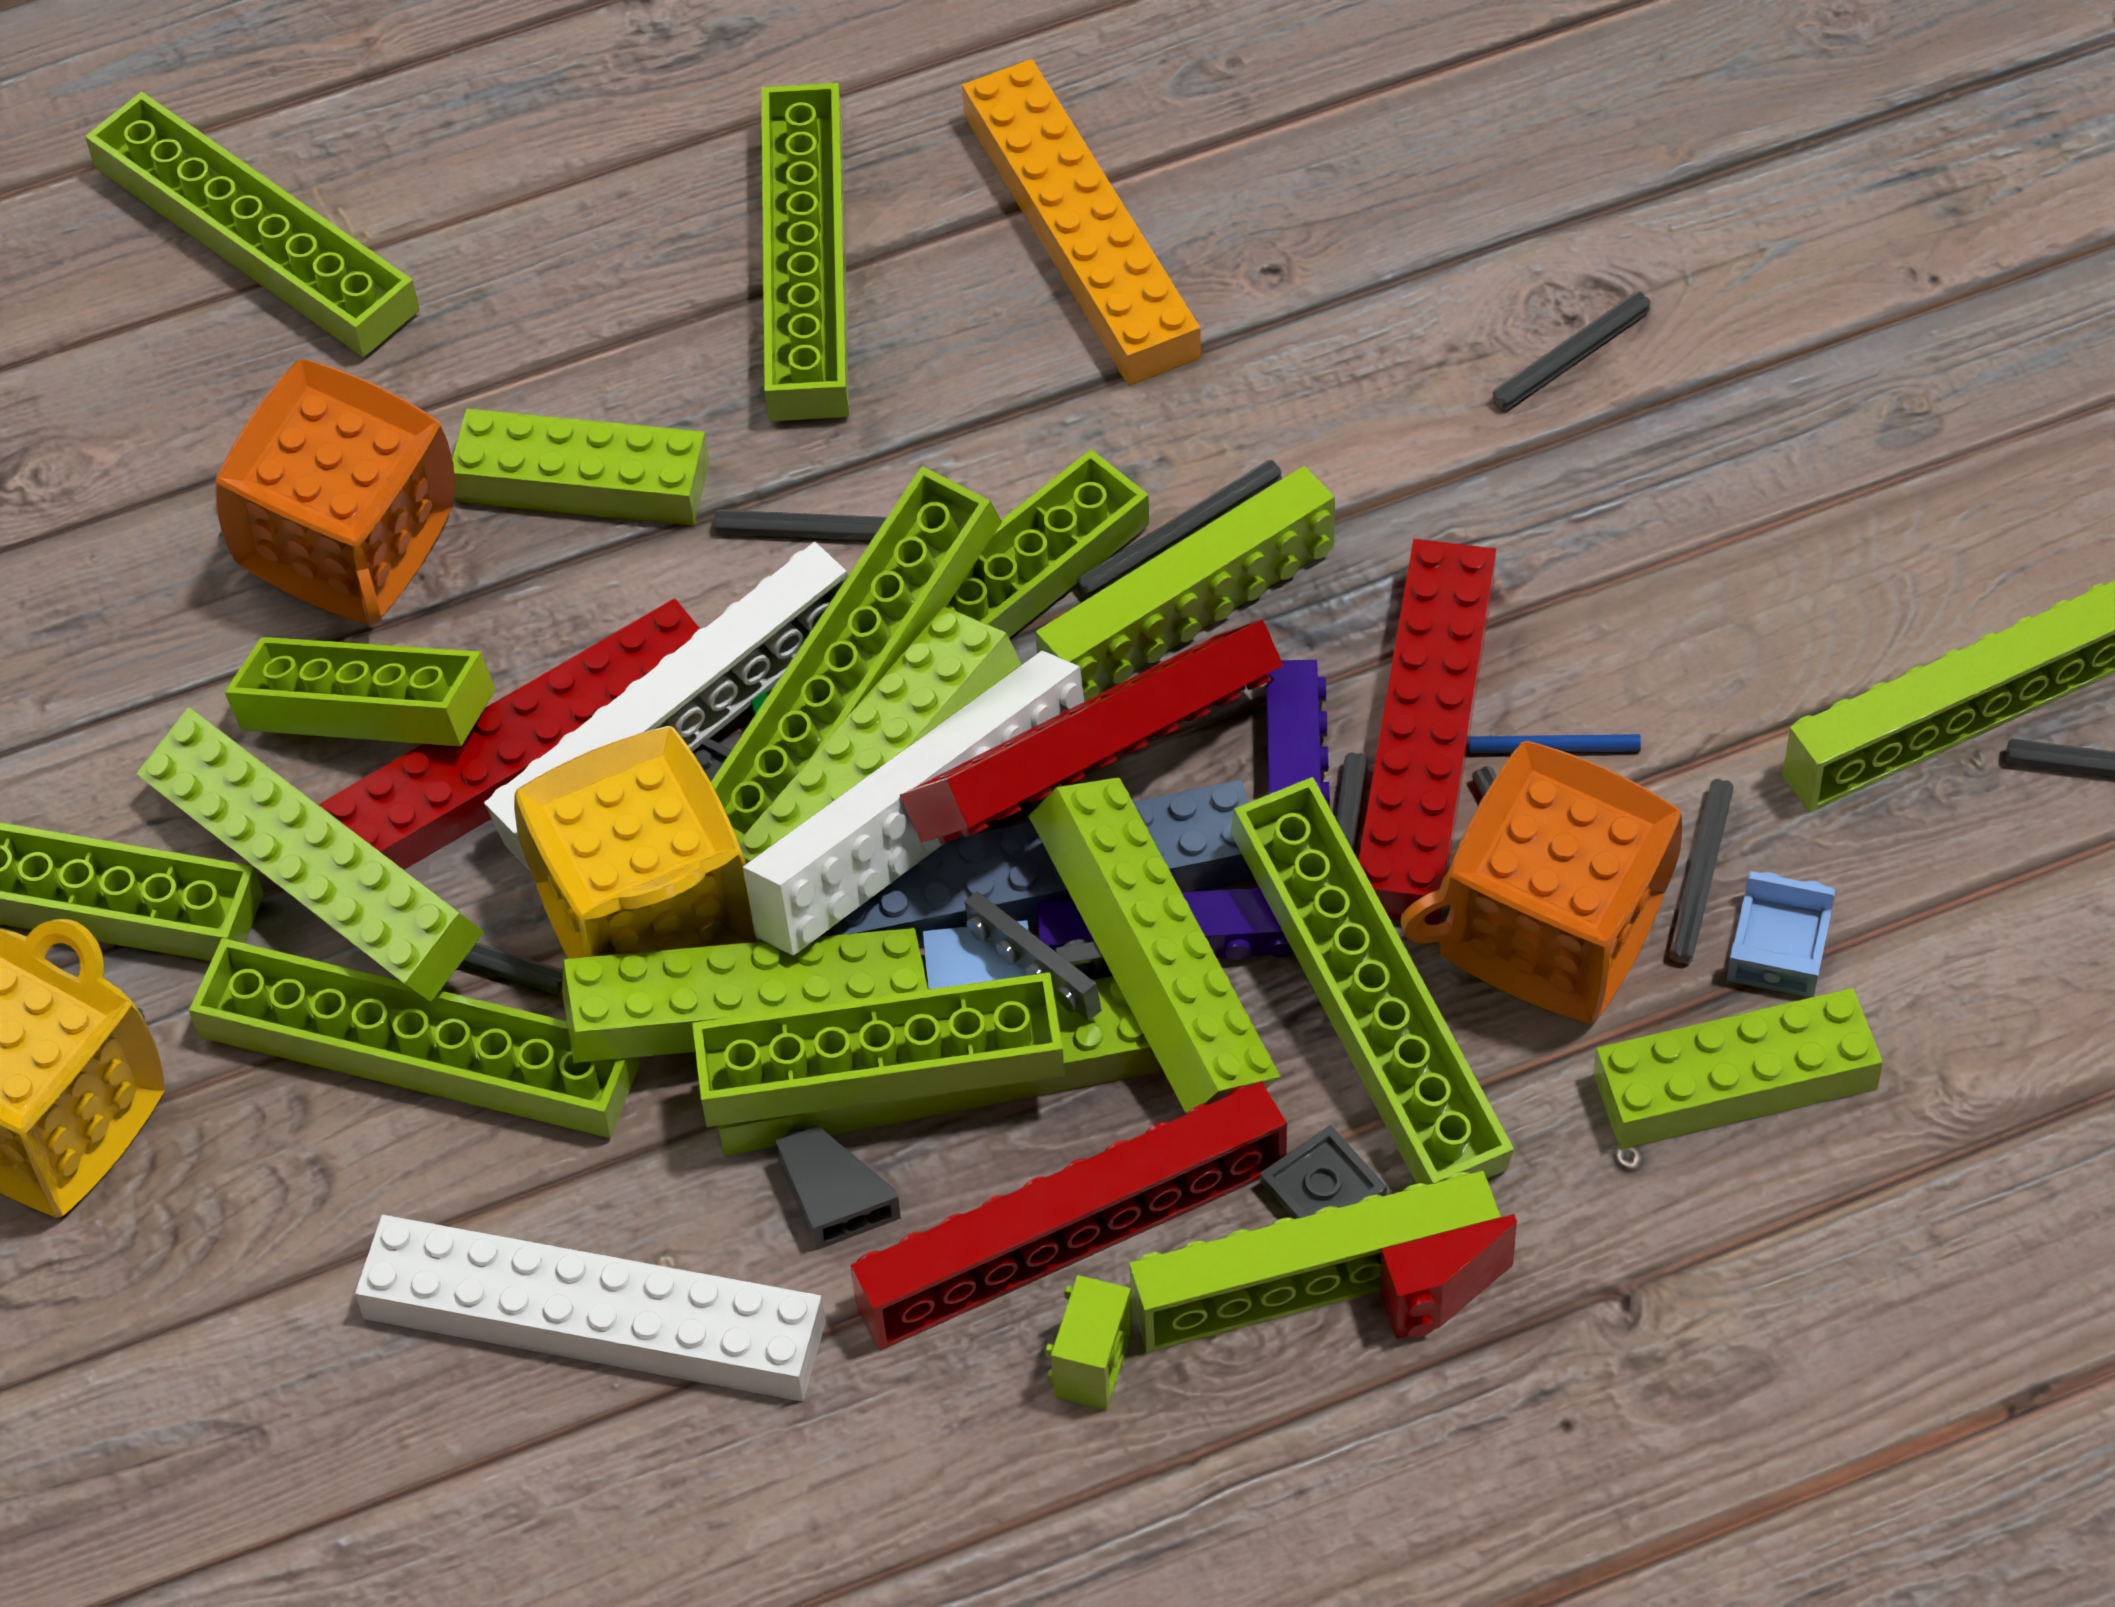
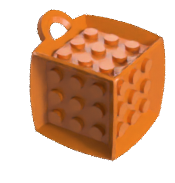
(335, 491)
(1554, 882)

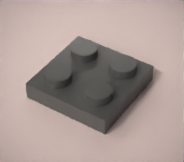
(1320, 1176)

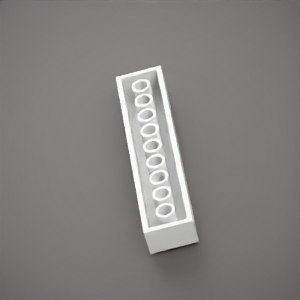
(704, 679)
(866, 834)
(592, 1307)

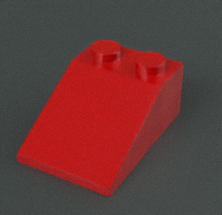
(1440, 1274)

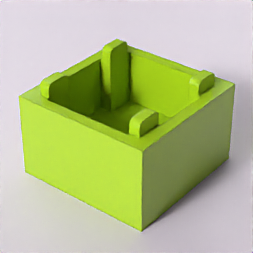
(1091, 1342)

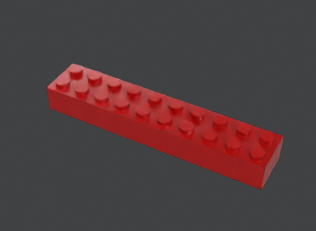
(1426, 723)
(1091, 734)
(442, 789)
(1068, 1215)

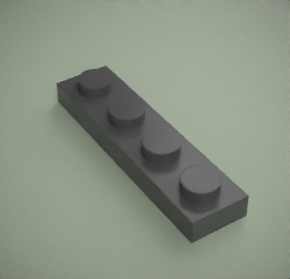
(1024, 949)

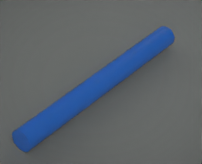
(1565, 743)

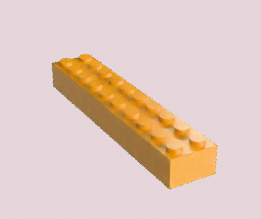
(1081, 222)

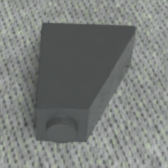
(834, 1187)

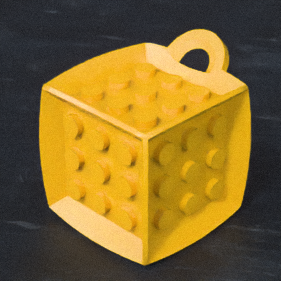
(634, 850)
(72, 1069)

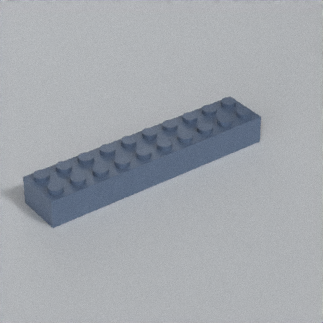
(1017, 872)

